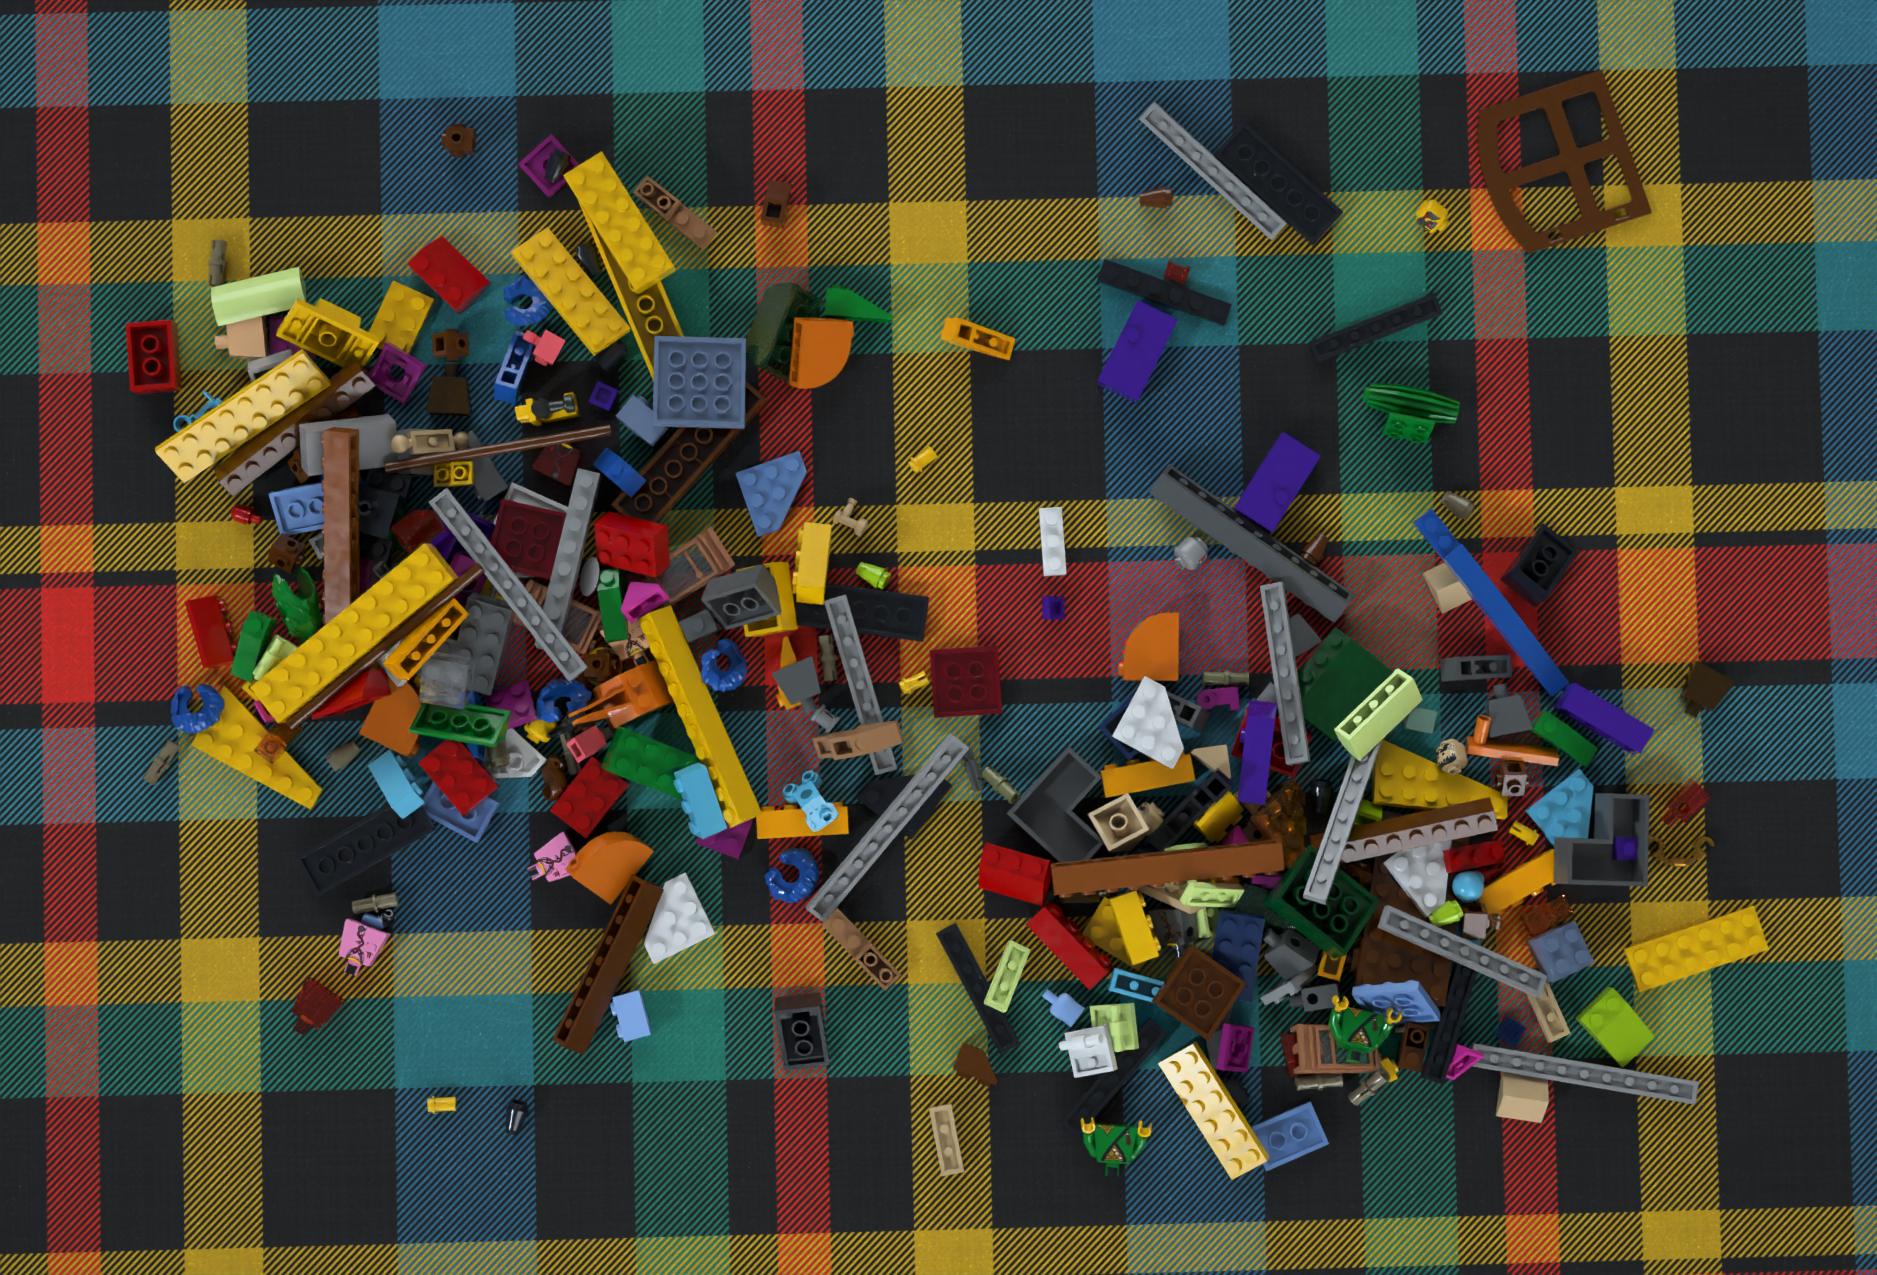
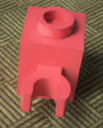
(546, 346)
(587, 743)

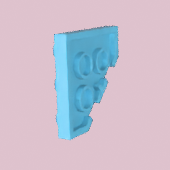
(1564, 809)

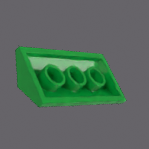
(469, 725)

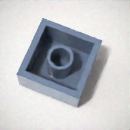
(639, 419)
(1560, 951)

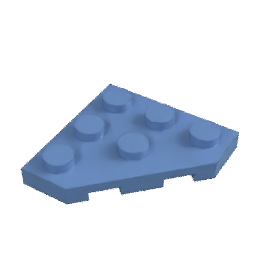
(771, 490)

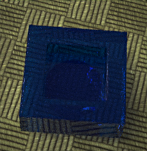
(1510, 1031)

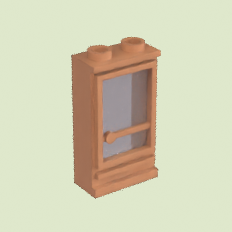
(693, 567)
(581, 623)
(1320, 1053)

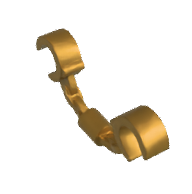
(1680, 862)

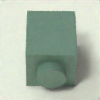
(1420, 720)

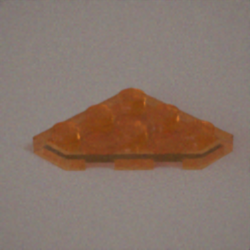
(1284, 820)

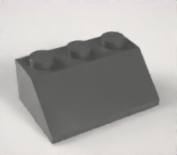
(743, 597)

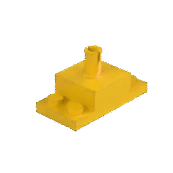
(328, 332)

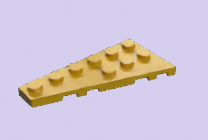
(234, 743)
(1418, 783)

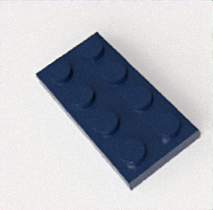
(1238, 946)

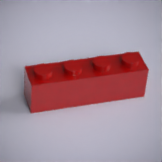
(1069, 944)

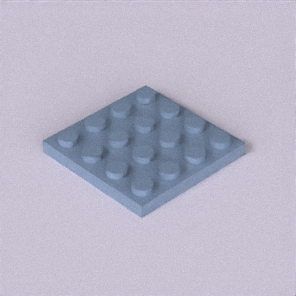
(699, 382)

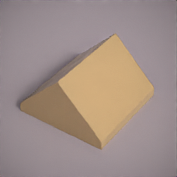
(1446, 588)
(1213, 757)
(1119, 824)
(1522, 1097)

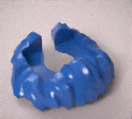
(536, 312)
(721, 679)
(556, 689)
(206, 717)
(807, 879)

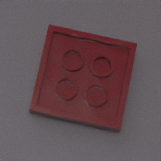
(528, 537)
(965, 681)

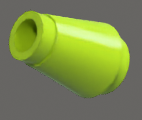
(874, 575)
(1446, 914)

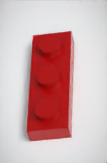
(1474, 856)

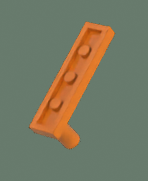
(1493, 748)

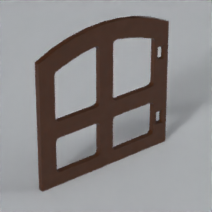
(1570, 160)

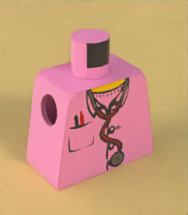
(553, 858)
(361, 945)

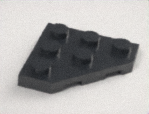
(881, 793)

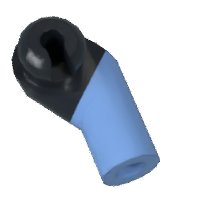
(380, 921)

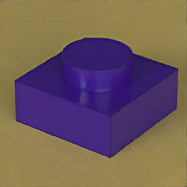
(603, 396)
(1053, 608)
(1624, 848)

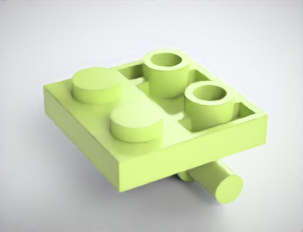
(275, 653)
(1121, 1024)

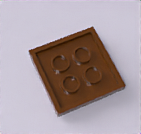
(1199, 992)

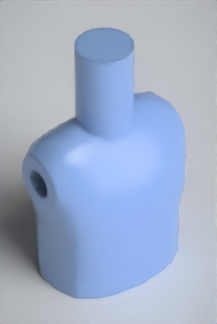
(1064, 1007)

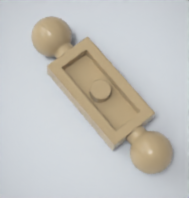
(430, 442)

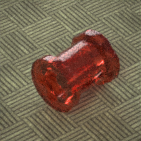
(1176, 272)

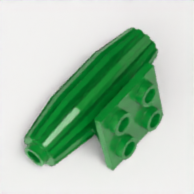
(1410, 410)

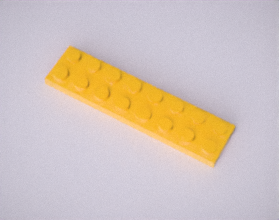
(243, 416)

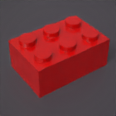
(153, 356)
(632, 544)
(459, 775)
(589, 797)

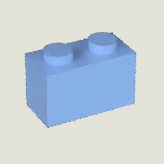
(631, 1015)

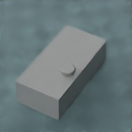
(374, 441)

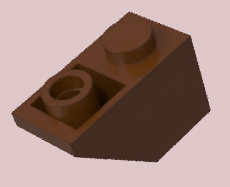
(776, 204)
(1412, 1047)
(974, 1063)

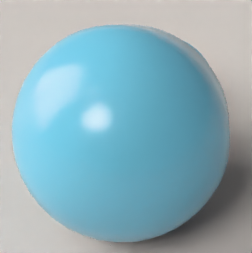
(1468, 885)

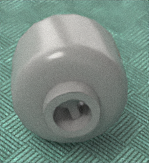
(1190, 553)

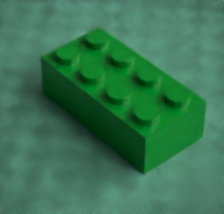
(646, 761)

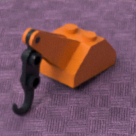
(622, 699)

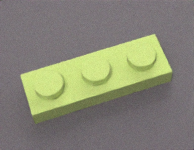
(1212, 894)
(1007, 976)

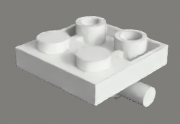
(1090, 1051)

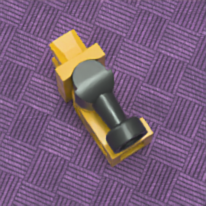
(547, 411)

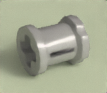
(825, 718)

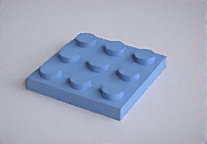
(1407, 997)

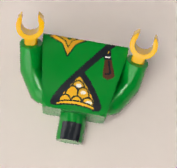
(1359, 1029)
(1114, 1143)

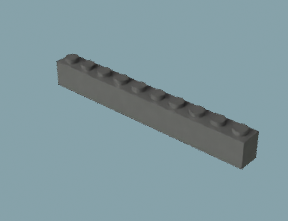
(1251, 543)

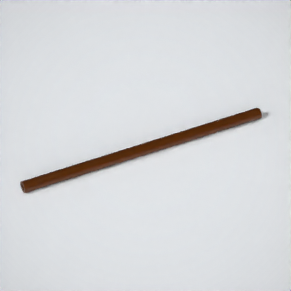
(383, 647)

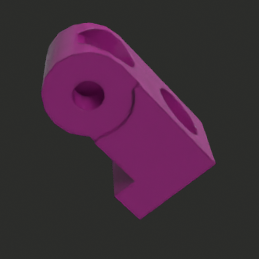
(1215, 697)

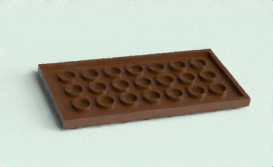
(1394, 959)

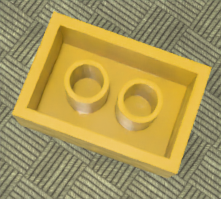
(812, 563)
(787, 619)
(1134, 927)

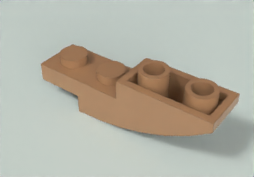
(674, 212)
(859, 741)
(861, 949)

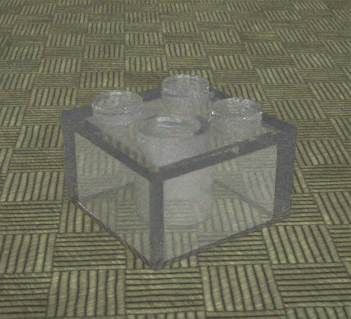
(447, 680)

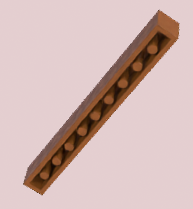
(340, 520)
(1167, 867)

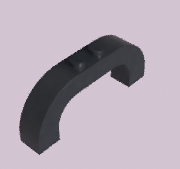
(1186, 813)

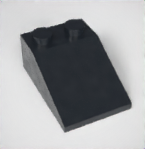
(1539, 566)
(802, 1031)

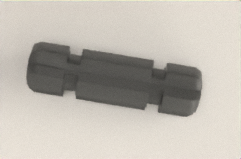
(973, 770)

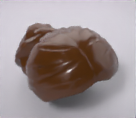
(554, 778)

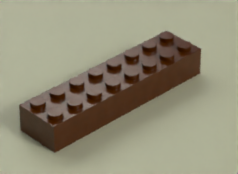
(681, 464)

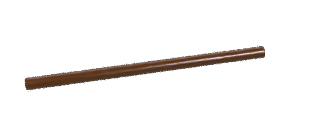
(498, 448)

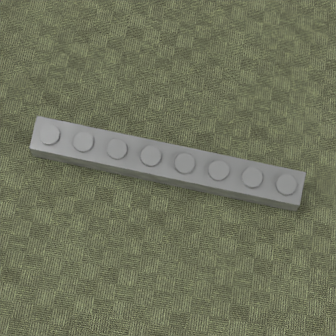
(571, 548)

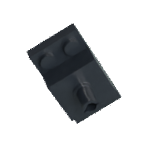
(380, 507)

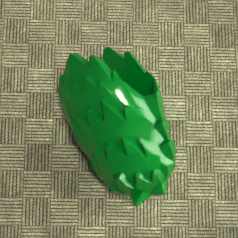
(300, 612)

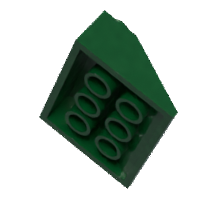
(1337, 681)
(1331, 925)

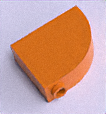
(819, 350)
(1152, 650)
(391, 719)
(608, 863)

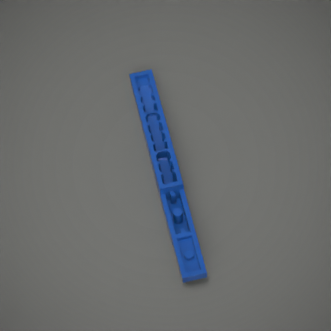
(1491, 602)

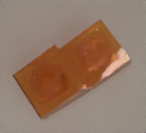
(277, 741)
(1546, 915)

